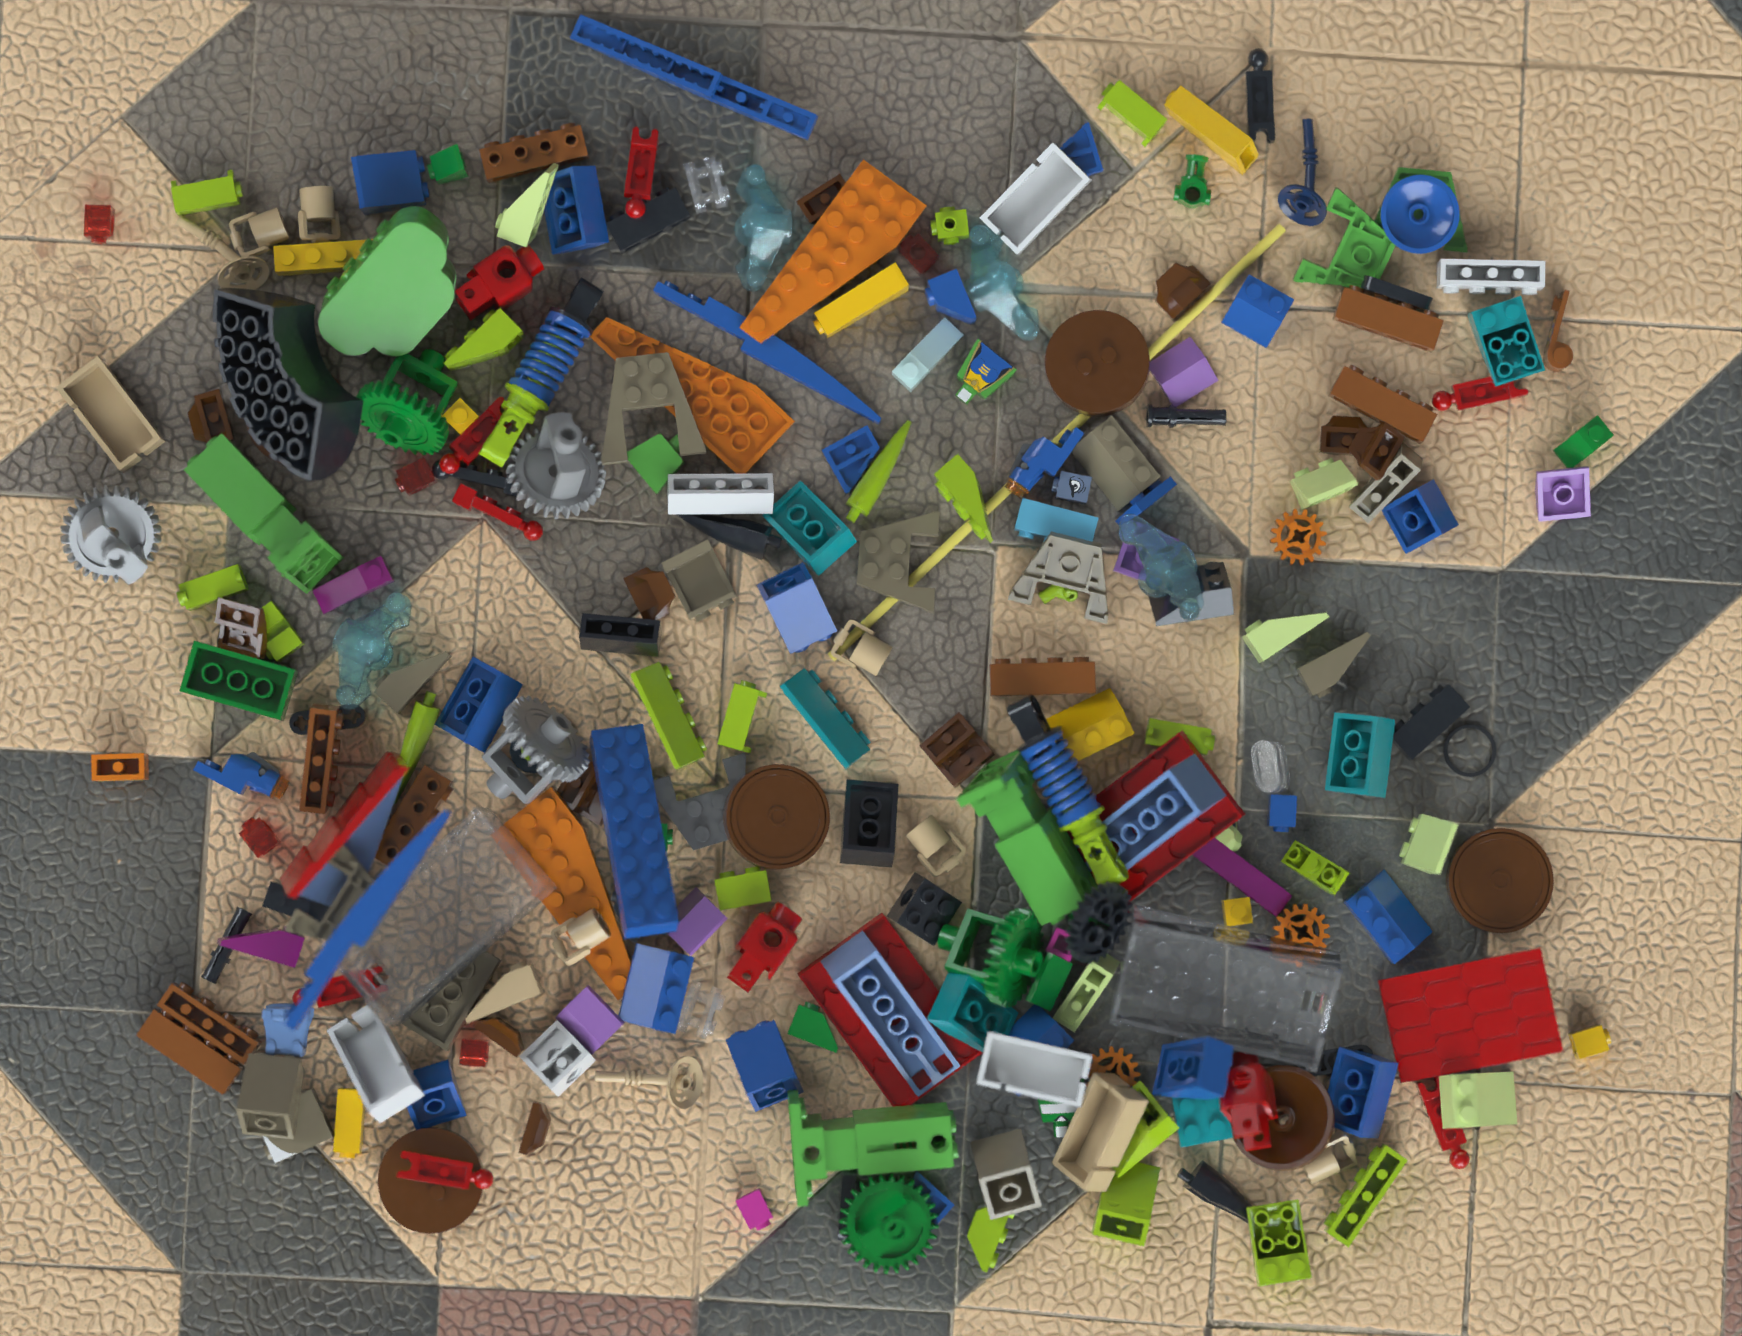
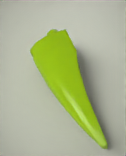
(876, 476)
(417, 736)

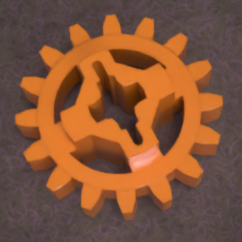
(1291, 526)
(1308, 920)
(1117, 1058)

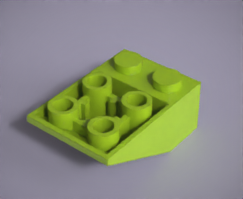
(491, 340)
(959, 483)
(1150, 1132)
(1127, 1205)
(1278, 1243)

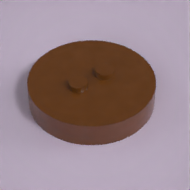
(1097, 363)
(776, 816)
(1500, 880)
(424, 1205)

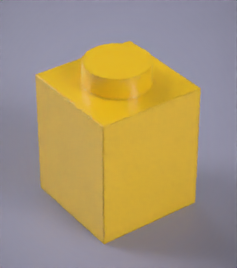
(460, 416)
(1237, 911)
(1589, 1041)

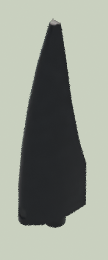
(739, 534)
(1215, 1189)

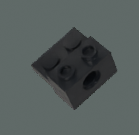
(924, 908)

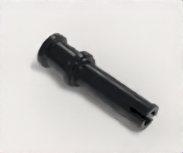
(1172, 416)

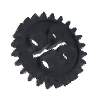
(1090, 940)

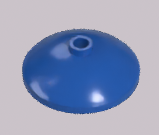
(1438, 219)

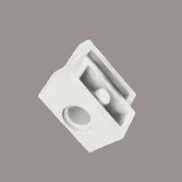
(557, 1058)

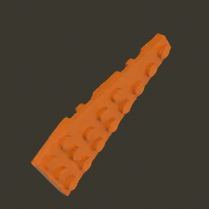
(851, 235)
(730, 413)
(563, 852)

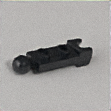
(1259, 97)
(469, 473)

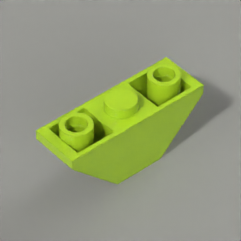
(1315, 868)
(985, 1236)

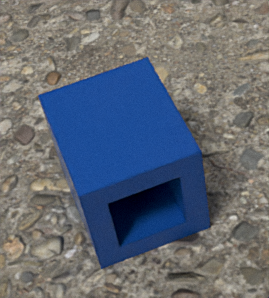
(1281, 812)

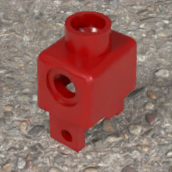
(490, 289)
(756, 953)
(1249, 1100)

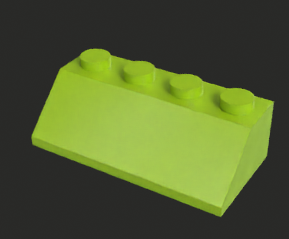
(668, 716)

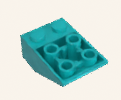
(1506, 341)

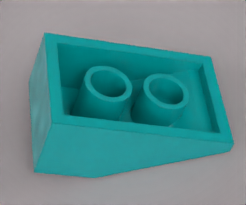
(810, 528)
(967, 1013)

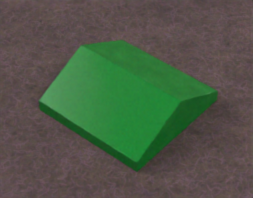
(1049, 981)

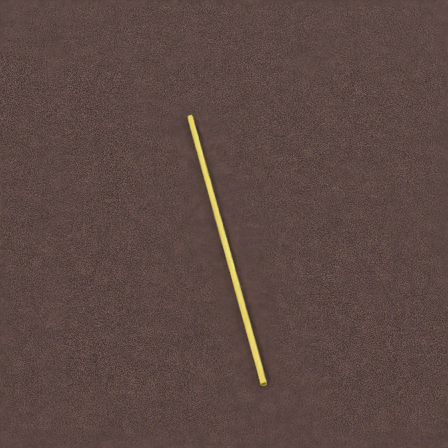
(1077, 422)

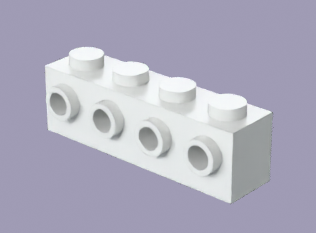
(1490, 275)
(720, 493)

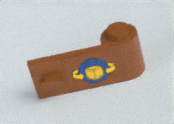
(1557, 354)

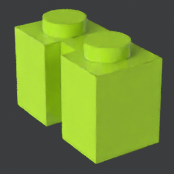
(281, 636)
(742, 889)

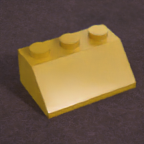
(1092, 724)

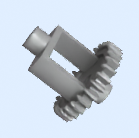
(557, 454)
(109, 552)
(546, 739)

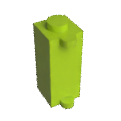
(1132, 110)
(206, 194)
(209, 587)
(739, 716)
(1161, 731)

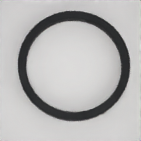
(1445, 750)

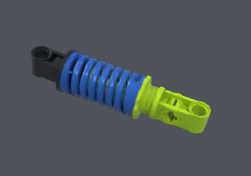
(543, 368)
(1075, 805)

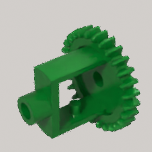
(401, 417)
(1013, 957)
(873, 1236)

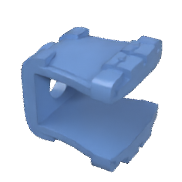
(279, 1037)

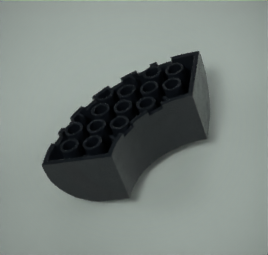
(282, 381)

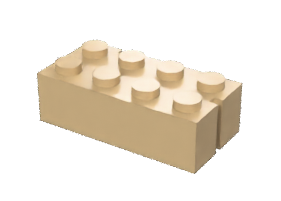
(110, 414)
(1100, 1132)

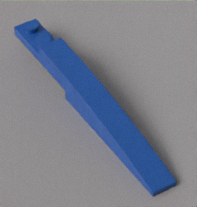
(694, 77)
(771, 352)
(363, 919)

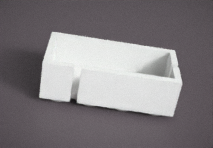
(1035, 198)
(375, 1064)
(1034, 1069)

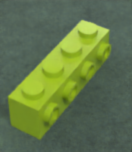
(1365, 1195)

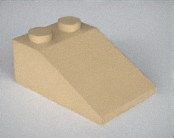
(511, 989)

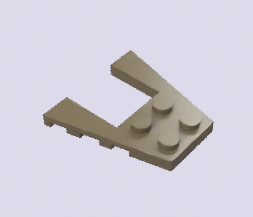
(644, 384)

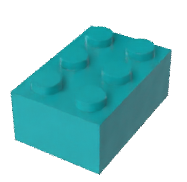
(1360, 754)
(1199, 1121)

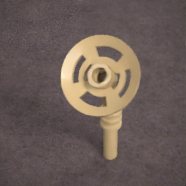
(240, 269)
(672, 1081)

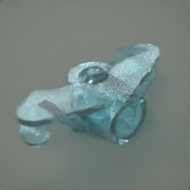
(760, 227)
(997, 285)
(1167, 565)
(366, 647)

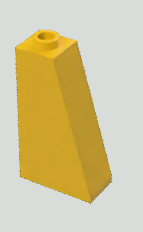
(1212, 129)
(861, 301)

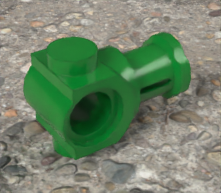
(1193, 181)

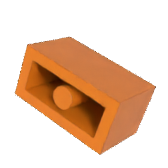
(120, 767)

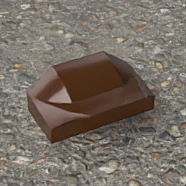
(817, 201)
(1179, 288)
(210, 417)
(1339, 434)
(1376, 448)
(650, 593)
(502, 1034)
(536, 1129)

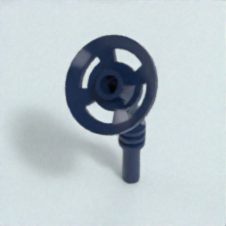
(1307, 199)

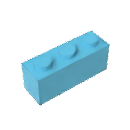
(1041, 519)

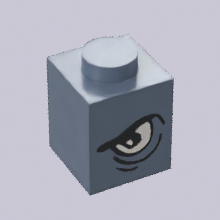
(1072, 487)

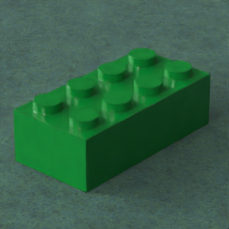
(238, 680)

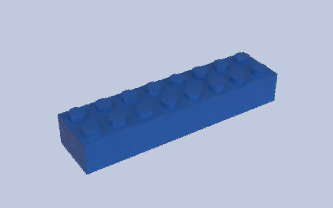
(633, 831)

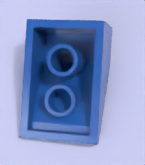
(1193, 1069)

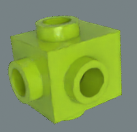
(957, 218)

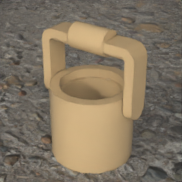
(318, 206)
(266, 227)
(868, 654)
(929, 838)
(584, 931)
(1326, 1164)

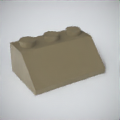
(1115, 463)

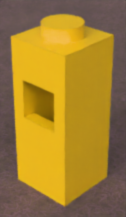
(349, 1123)

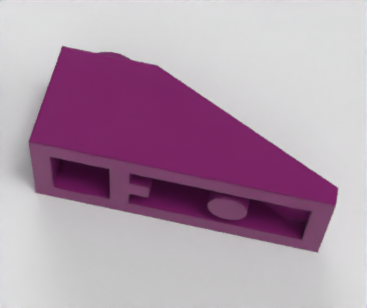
(353, 584)
(268, 944)

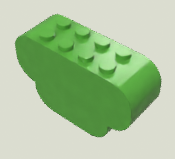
(392, 288)

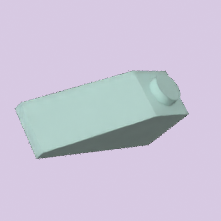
(927, 354)

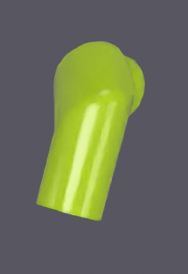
(1056, 591)

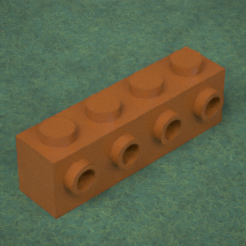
(533, 153)
(1388, 319)
(1382, 404)
(1042, 678)
(319, 758)
(413, 813)
(208, 1022)
(190, 1051)

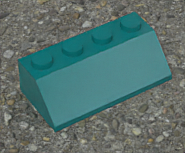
(824, 717)

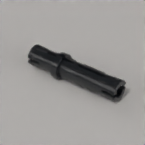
(222, 954)

